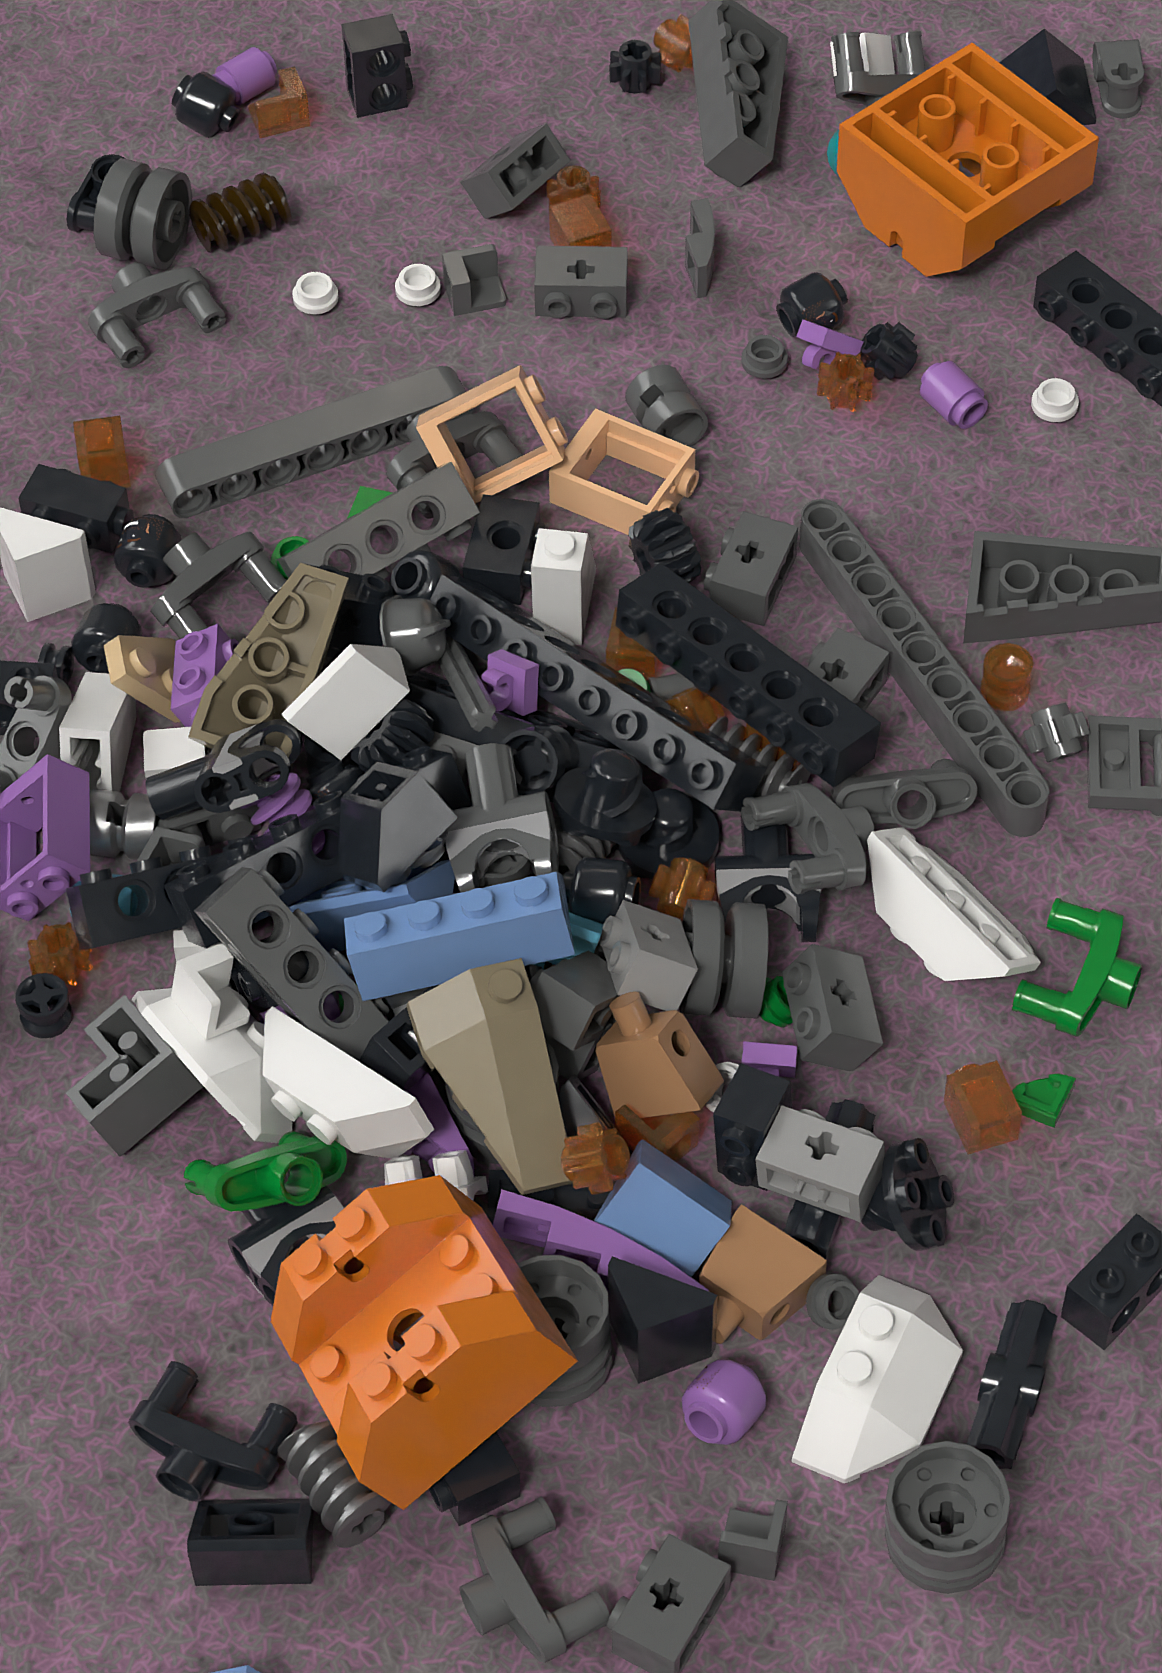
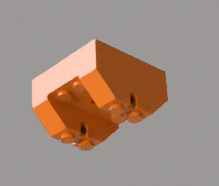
(905, 164)
(462, 1366)

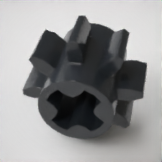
(635, 66)
(889, 350)

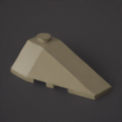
(274, 660)
(494, 1057)

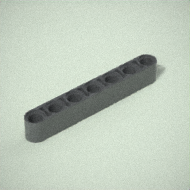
(302, 443)

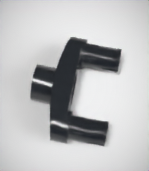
(198, 1454)

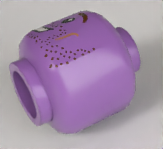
(723, 1402)

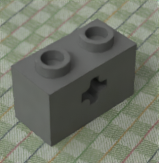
(515, 171)
(581, 281)
(752, 567)
(851, 666)
(832, 1008)
(668, 1638)

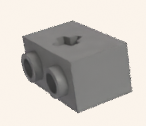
(648, 955)
(821, 1162)

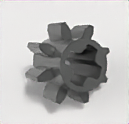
(1056, 732)

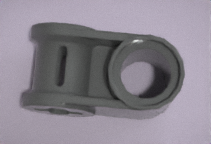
(1119, 74)

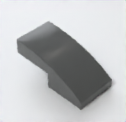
(700, 246)

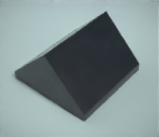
(1055, 74)
(659, 1319)
(251, 1542)

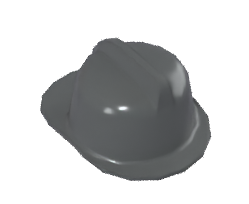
(414, 631)

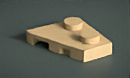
(143, 670)

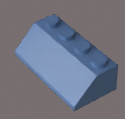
(450, 934)

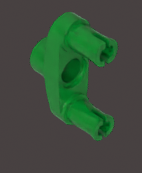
(1101, 978)
(260, 1177)

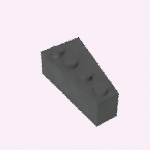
(737, 87)
(1058, 586)

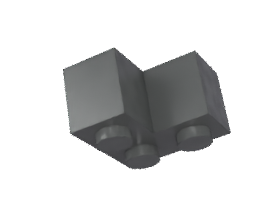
(575, 1010)
(135, 1083)

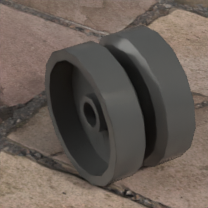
(142, 213)
(727, 958)

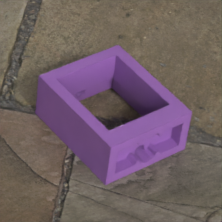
(63, 809)

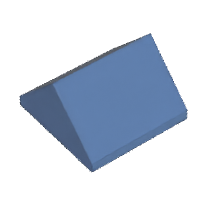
(666, 1209)

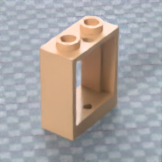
(632, 444)
(444, 449)

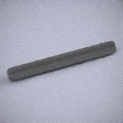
(467, 686)

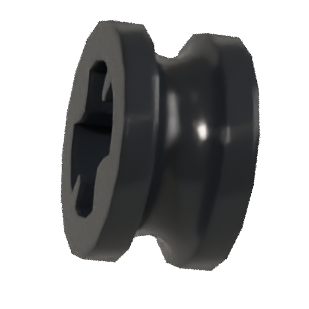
(61, 658)

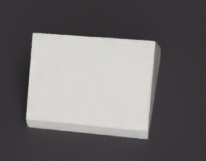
(44, 564)
(350, 697)

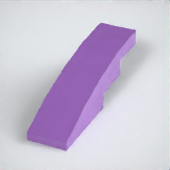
(575, 1237)

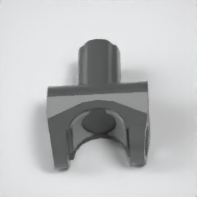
(499, 820)

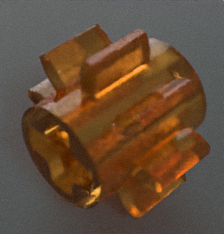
(674, 43)
(571, 184)
(845, 381)
(696, 706)
(678, 883)
(58, 953)
(595, 1158)

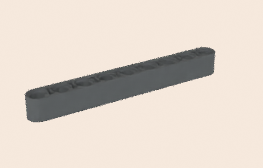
(924, 668)

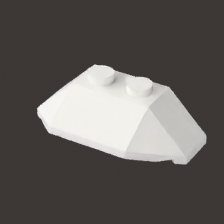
(942, 912)
(225, 1065)
(337, 1092)
(879, 1383)

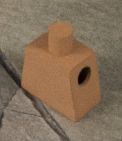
(654, 1061)
(758, 1276)

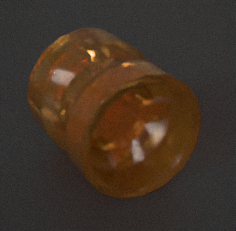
(1006, 677)

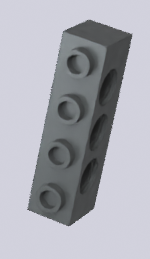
(439, 489)
(230, 917)

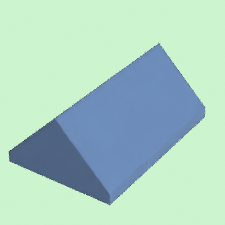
(347, 899)

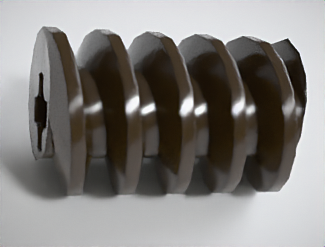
(239, 209)

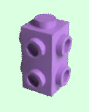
(195, 663)

